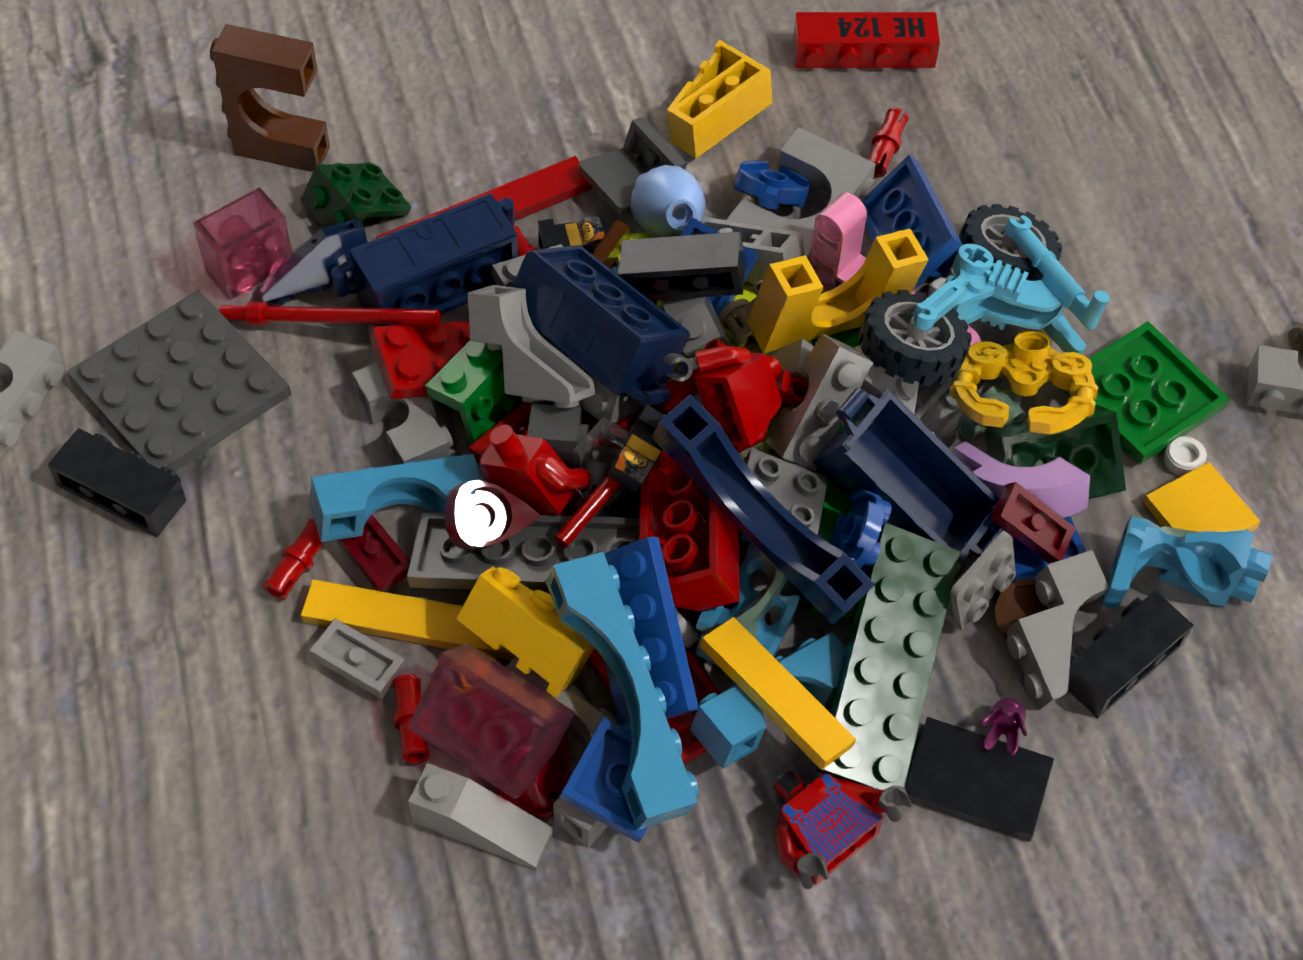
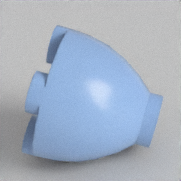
(659, 193)

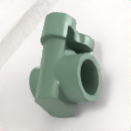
(971, 429)

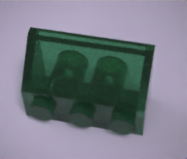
(1089, 446)

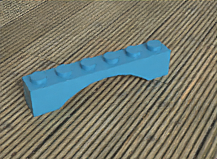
(590, 604)

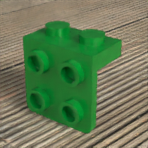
(475, 388)

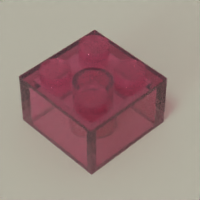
(243, 242)

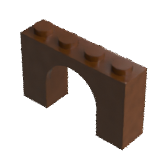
(273, 62)

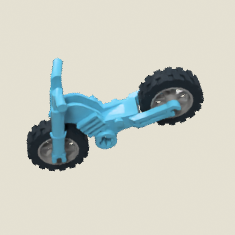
(1003, 275)

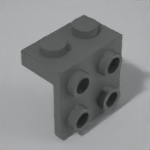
(615, 172)
(793, 486)

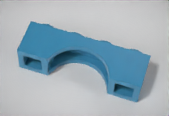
(347, 499)
(734, 724)

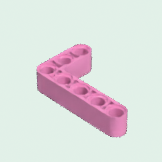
(839, 242)

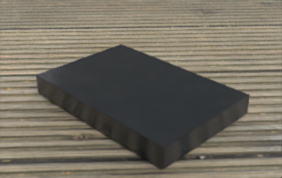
(978, 784)

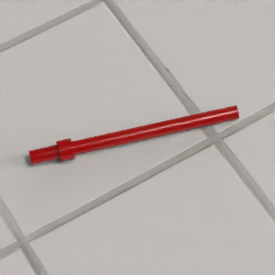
(260, 314)

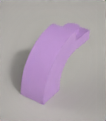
(1055, 483)

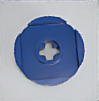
(770, 185)
(860, 529)

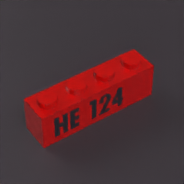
(866, 39)

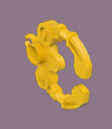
(1027, 366)

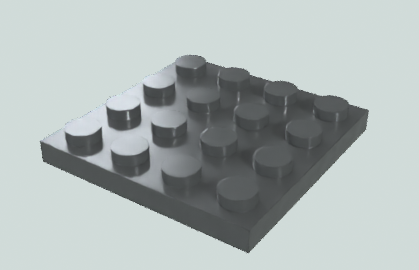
(179, 383)

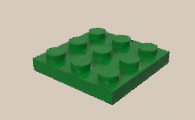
(1152, 391)

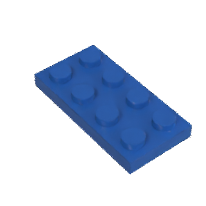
(906, 202)
(649, 596)

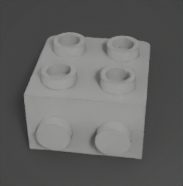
(979, 580)

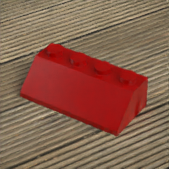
(694, 537)

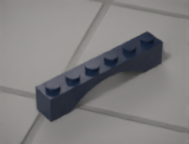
(807, 560)

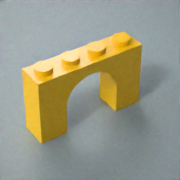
(792, 300)

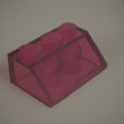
(489, 719)

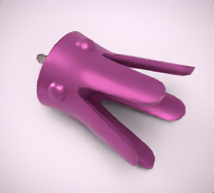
(1007, 719)

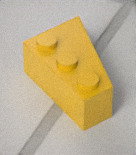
(719, 100)
(526, 625)

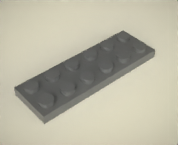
(528, 553)

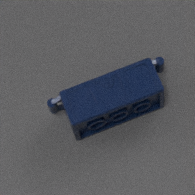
(433, 259)
(601, 321)
(902, 461)

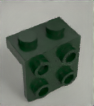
(351, 192)

